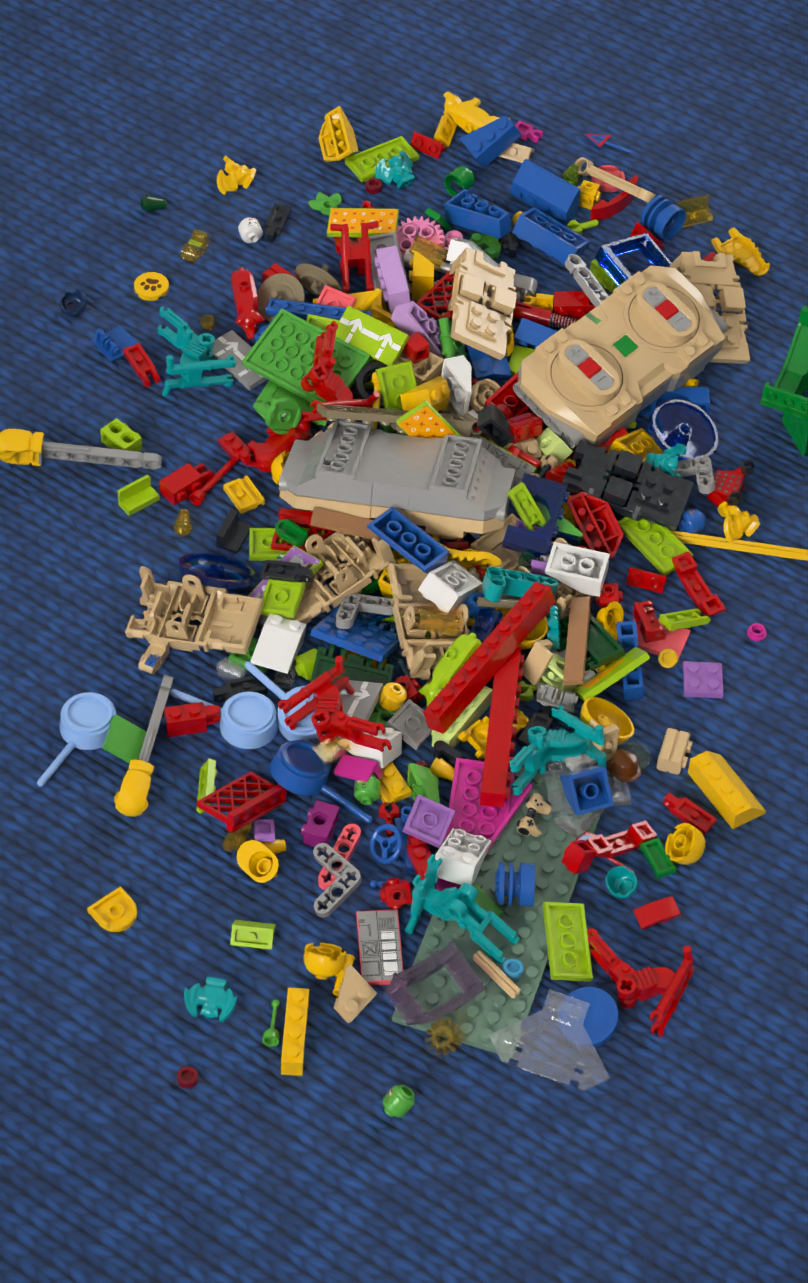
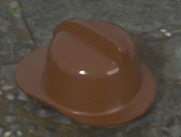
(624, 766)

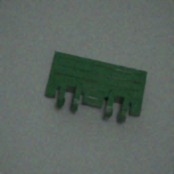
(600, 645)
(353, 667)

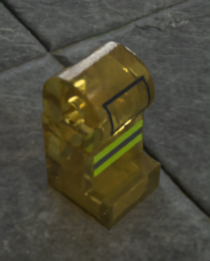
(196, 246)

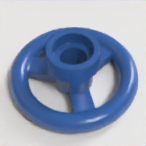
(389, 845)

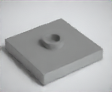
(411, 723)

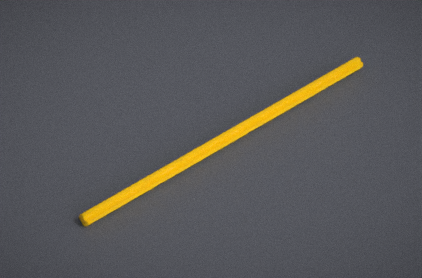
(737, 545)

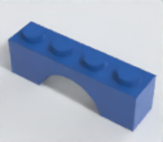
(695, 395)
(633, 681)

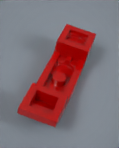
(604, 210)
(695, 585)
(622, 842)

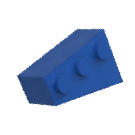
(491, 140)

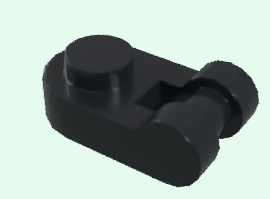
(446, 752)

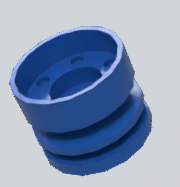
(663, 217)
(515, 884)

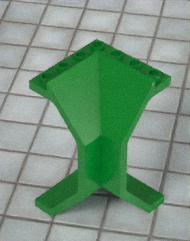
(790, 385)

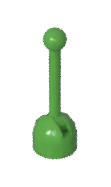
(271, 1036)

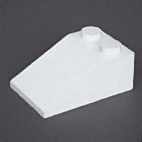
(458, 375)
(578, 567)
(449, 586)
(279, 643)

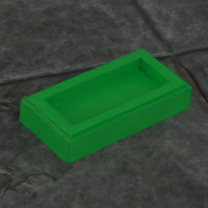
(438, 219)
(657, 858)

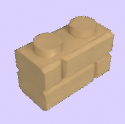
(673, 751)

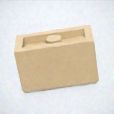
(517, 153)
(537, 661)
(611, 739)

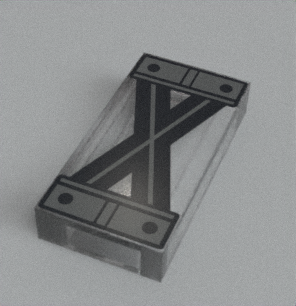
(286, 680)

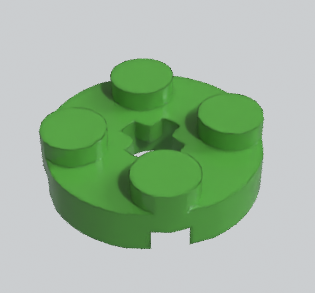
(490, 243)
(275, 411)

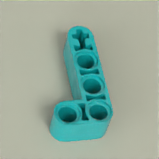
(510, 582)

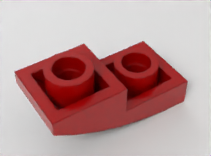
(657, 911)

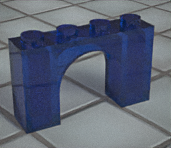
(538, 541)

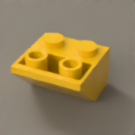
(421, 276)

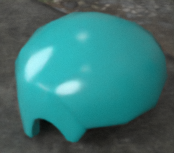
(621, 882)

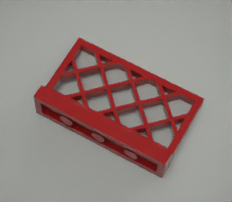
(429, 297)
(302, 519)
(250, 808)

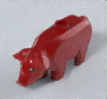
(246, 301)
(265, 453)

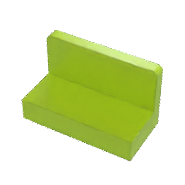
(137, 495)
(252, 934)

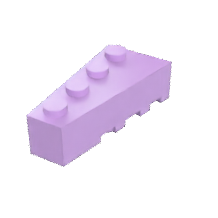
(392, 277)
(412, 319)

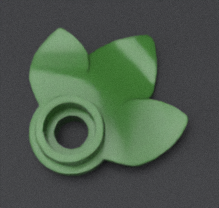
(324, 203)

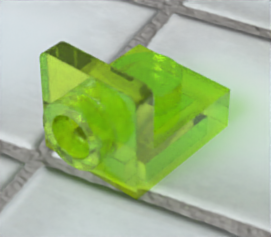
(571, 175)

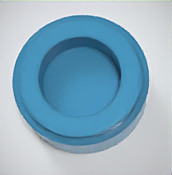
(513, 968)

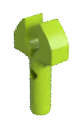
(579, 227)
(528, 690)

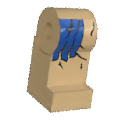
(155, 655)

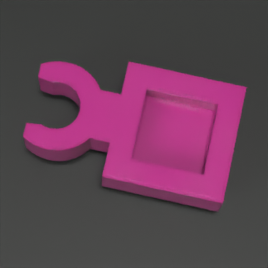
(528, 132)

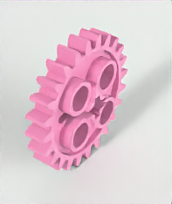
(406, 239)

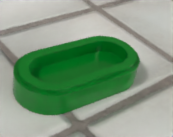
(291, 532)

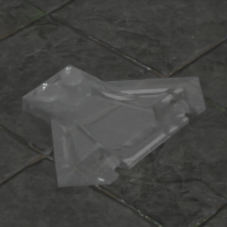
(571, 823)
(553, 1043)

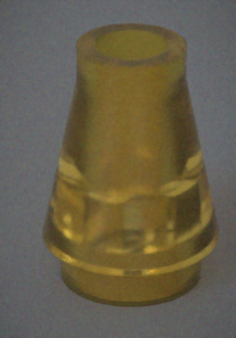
(183, 523)

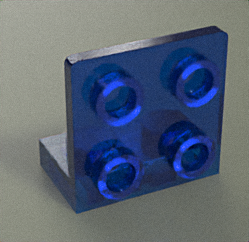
(485, 623)

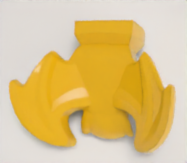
(236, 176)
(737, 522)

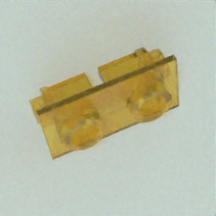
(235, 840)

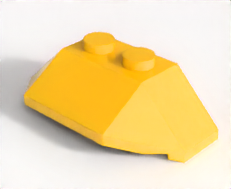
(337, 136)
(434, 391)

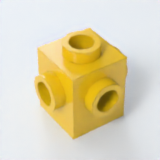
(589, 194)

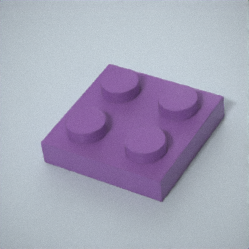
(702, 679)
(428, 821)

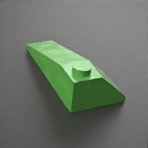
(423, 782)

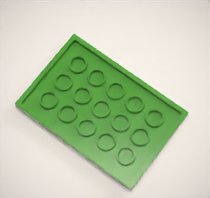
(287, 354)

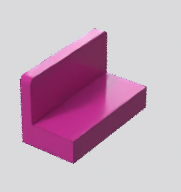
(357, 768)

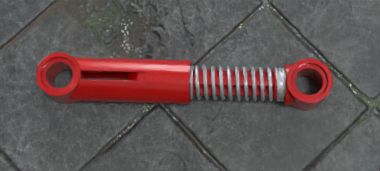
(540, 316)

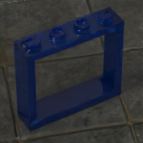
(612, 265)

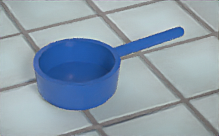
(304, 773)

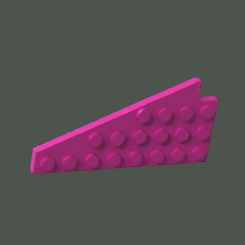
(477, 818)

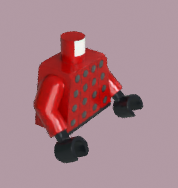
(730, 484)

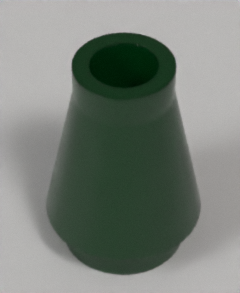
(152, 203)

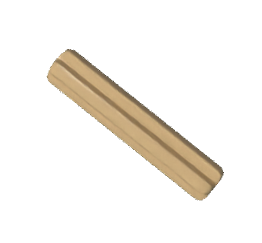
(496, 974)

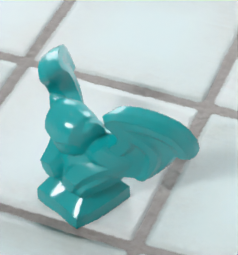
(399, 172)
(668, 460)
(211, 997)

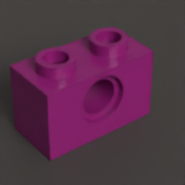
(322, 814)

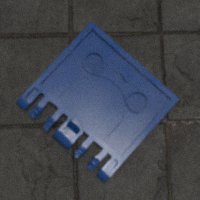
(360, 638)

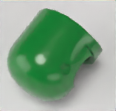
(462, 175)

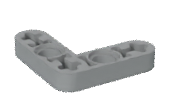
(698, 466)
(354, 603)
(341, 875)

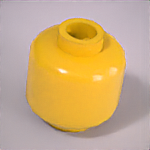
(392, 696)

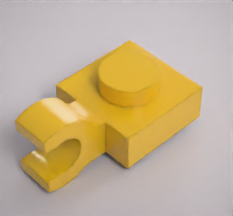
(541, 300)

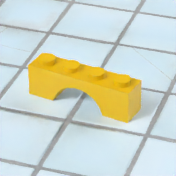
(295, 1031)

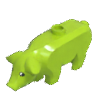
(450, 664)

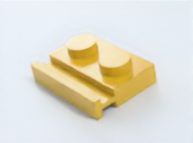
(243, 494)
(393, 786)

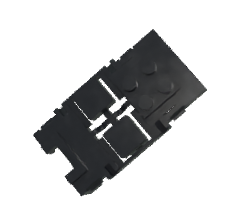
(659, 495)

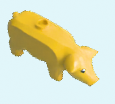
(467, 113)

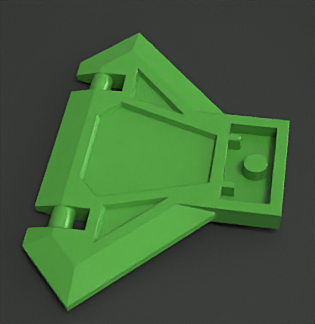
(274, 391)

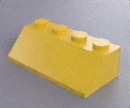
(724, 789)

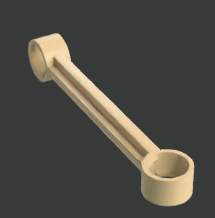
(613, 180)

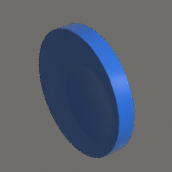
(602, 1014)

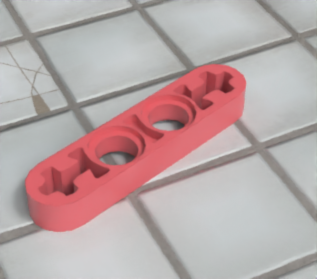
(341, 841)

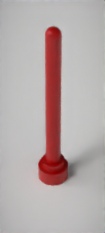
(198, 496)

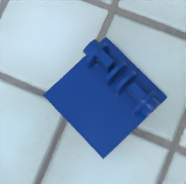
(113, 342)

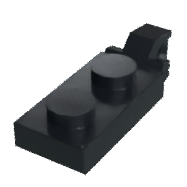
(276, 221)
(510, 243)
(286, 571)
(236, 686)
(538, 719)

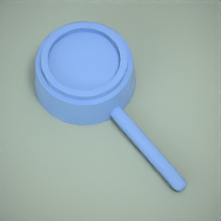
(246, 718)
(82, 725)
(305, 729)

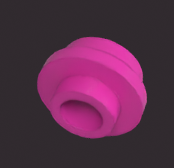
(756, 632)

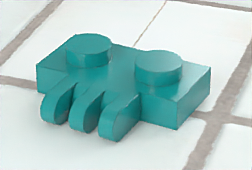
(554, 624)

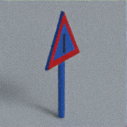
(600, 140)

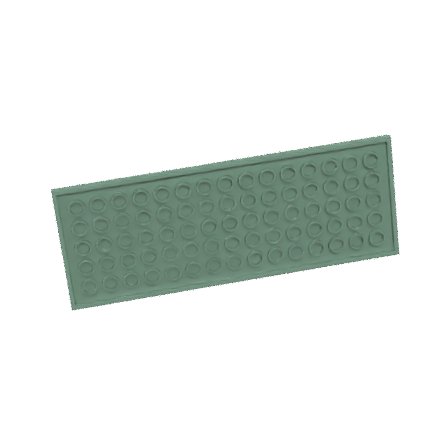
(553, 883)

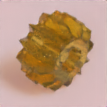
(440, 1030)

